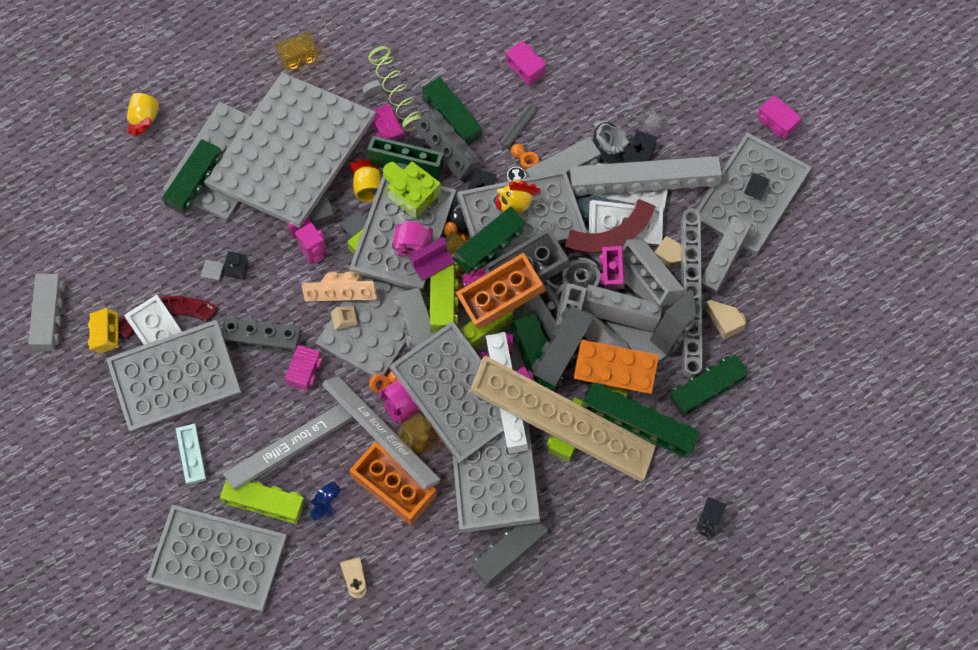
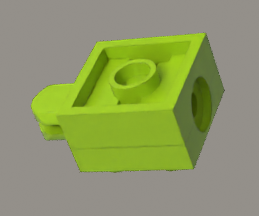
(411, 187)

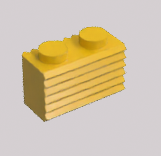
(103, 330)

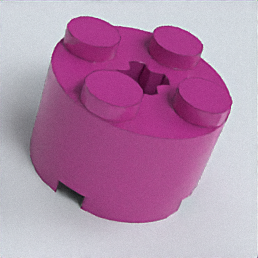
(411, 238)
(398, 402)

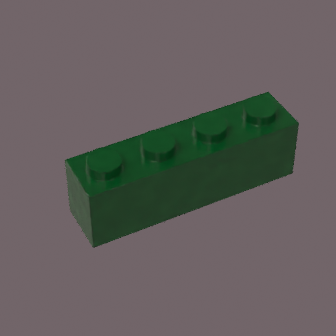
(443, 100)
(383, 151)
(191, 177)
(489, 240)
(530, 343)
(708, 385)

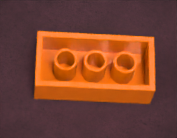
(500, 291)
(616, 366)
(391, 484)

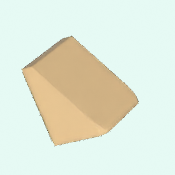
(343, 317)

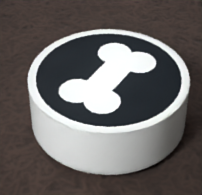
(515, 173)

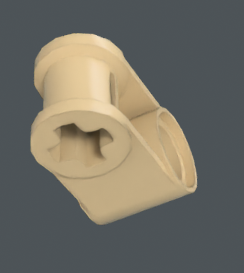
(353, 575)

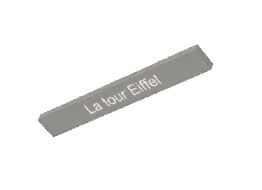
(381, 433)
(287, 446)

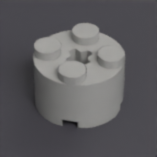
(582, 269)

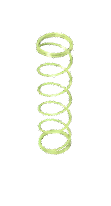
(383, 59)

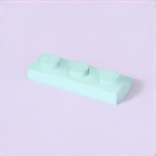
(190, 454)

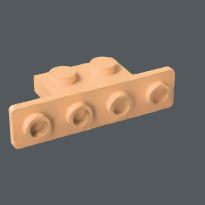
(340, 287)

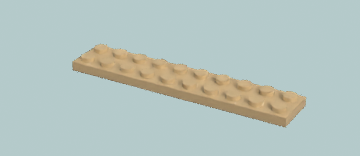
(562, 418)

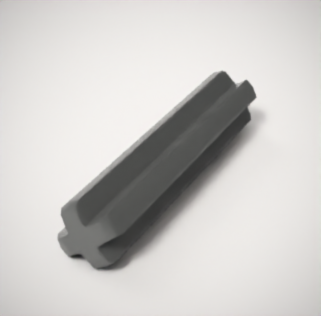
(517, 126)

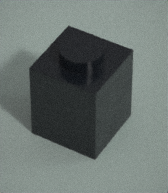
(236, 265)

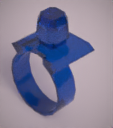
(322, 500)

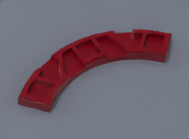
(628, 230)
(177, 306)

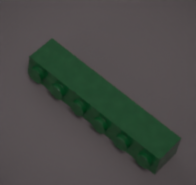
(641, 420)

